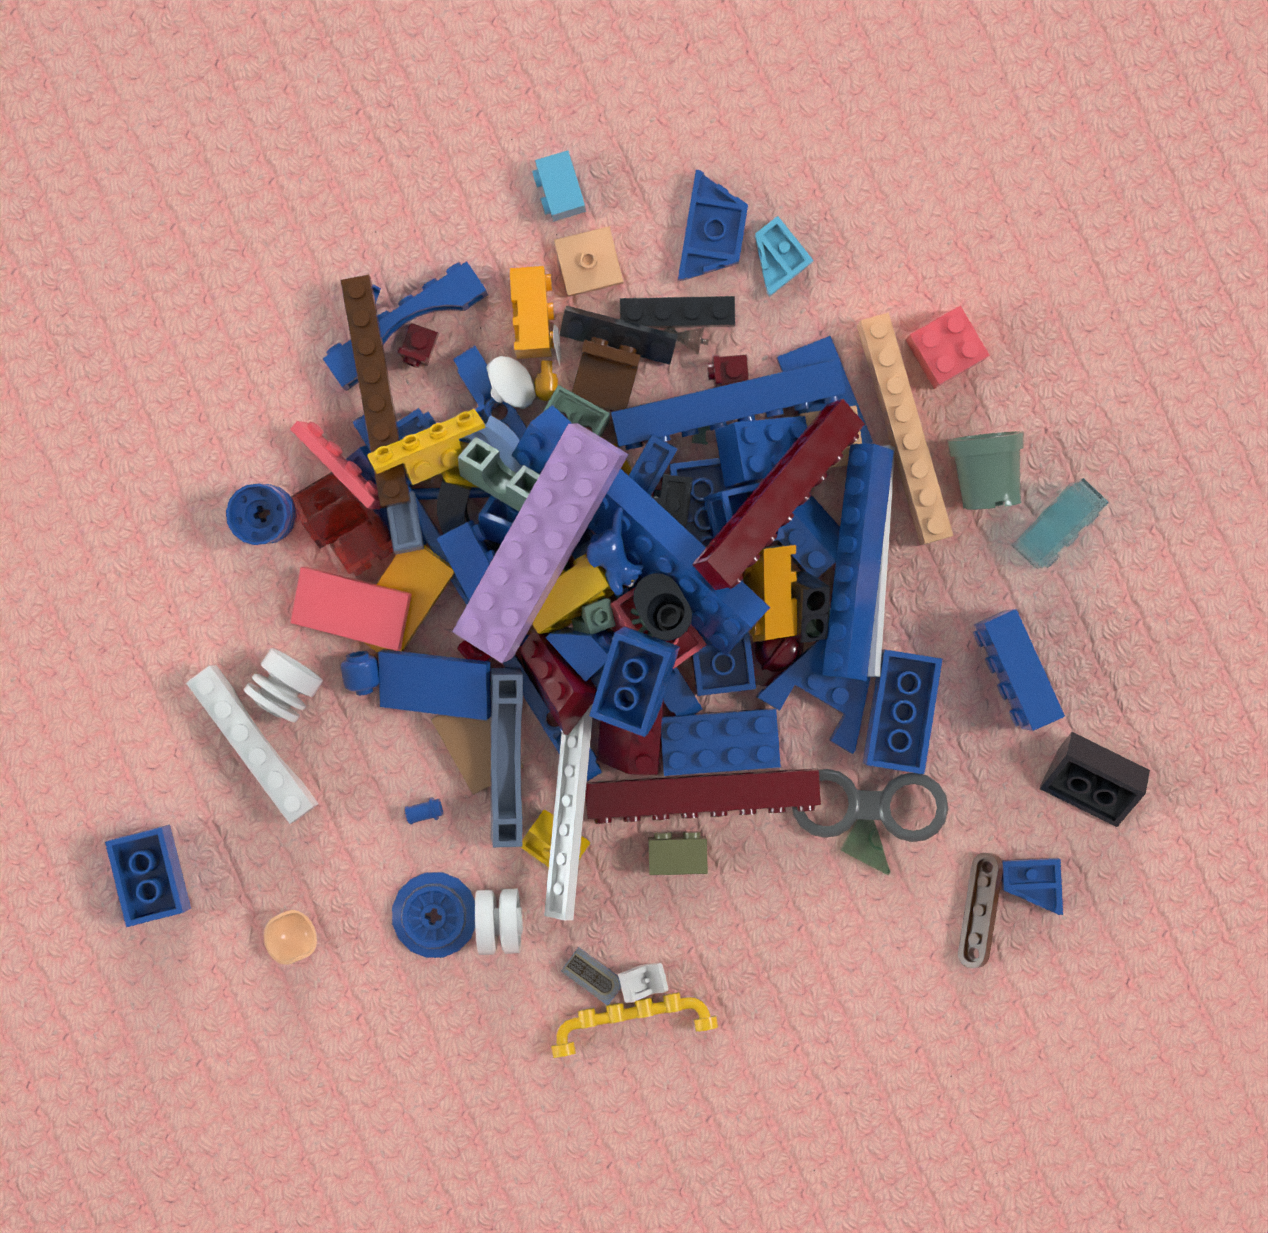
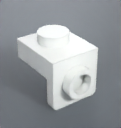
(643, 981)

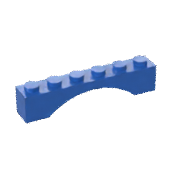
(454, 291)

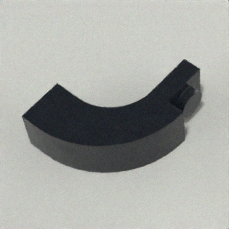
(453, 509)

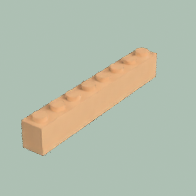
(904, 429)

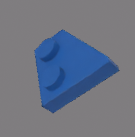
(1035, 881)

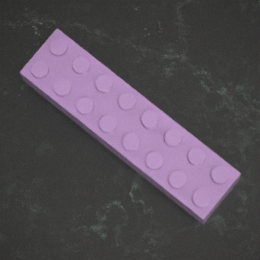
(540, 542)

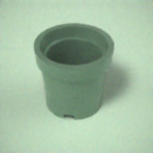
(988, 468)

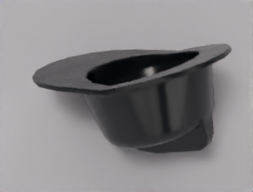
(662, 606)

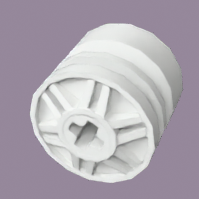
(283, 685)

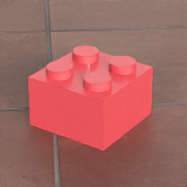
(947, 347)

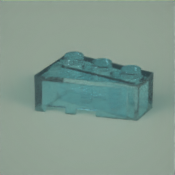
(1060, 523)

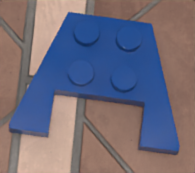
(840, 694)

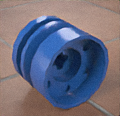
(244, 511)

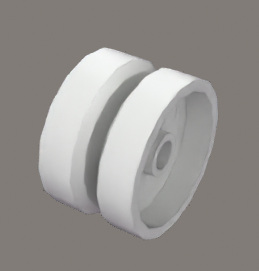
(500, 921)

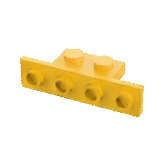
(429, 450)

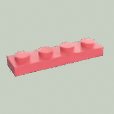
(331, 457)

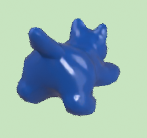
(609, 552)

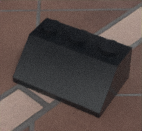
(1095, 779)

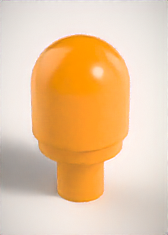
(546, 381)

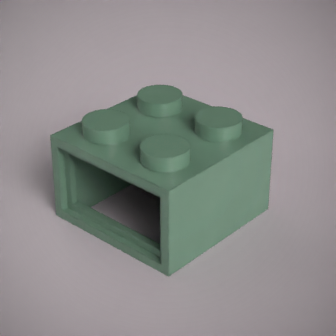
(579, 410)

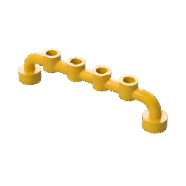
(642, 1009)

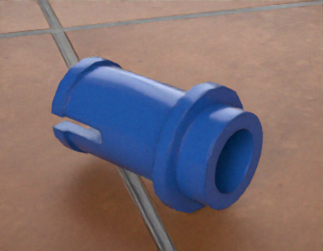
(424, 811)

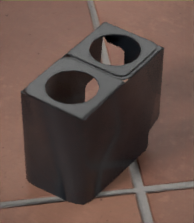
(816, 594)

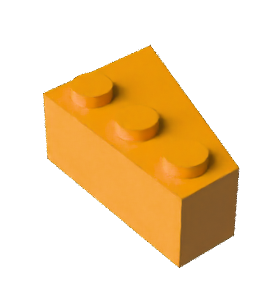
(531, 312)
(771, 581)

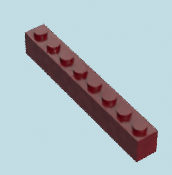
(779, 495)
(703, 794)

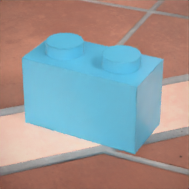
(559, 185)

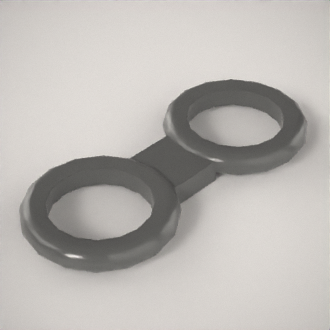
(876, 806)

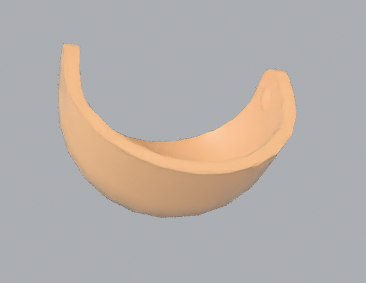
(290, 937)

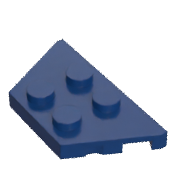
(712, 229)

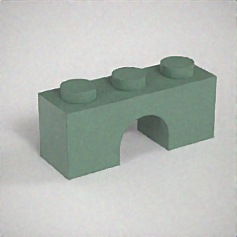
(484, 468)

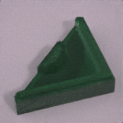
(865, 845)

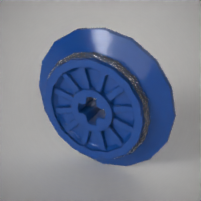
(453, 903)

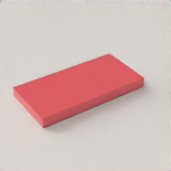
(351, 608)

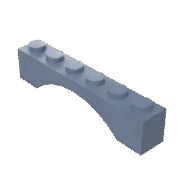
(506, 757)

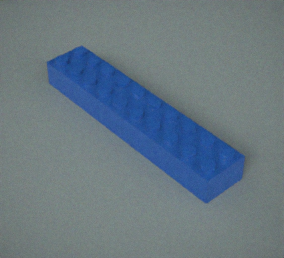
(654, 541)

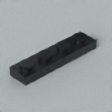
(679, 311)
(649, 342)

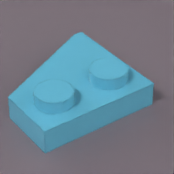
(780, 255)

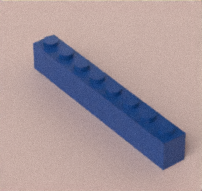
(729, 402)
(858, 562)

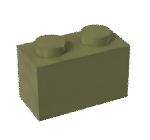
(677, 854)

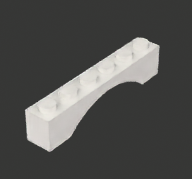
(266, 765)

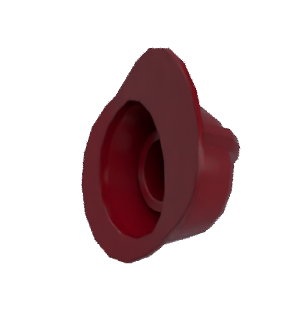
(774, 657)

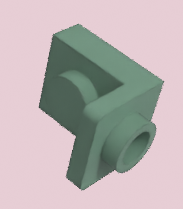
(594, 617)

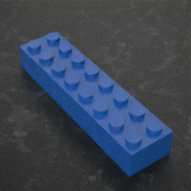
(712, 669)

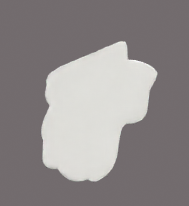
(556, 339)

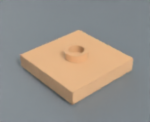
(588, 261)

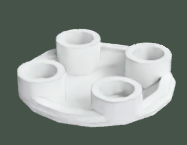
(510, 382)

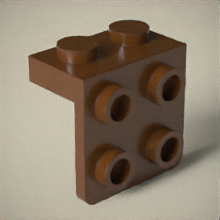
(606, 374)

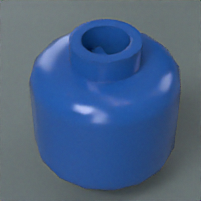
(360, 672)

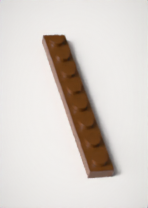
(374, 384)

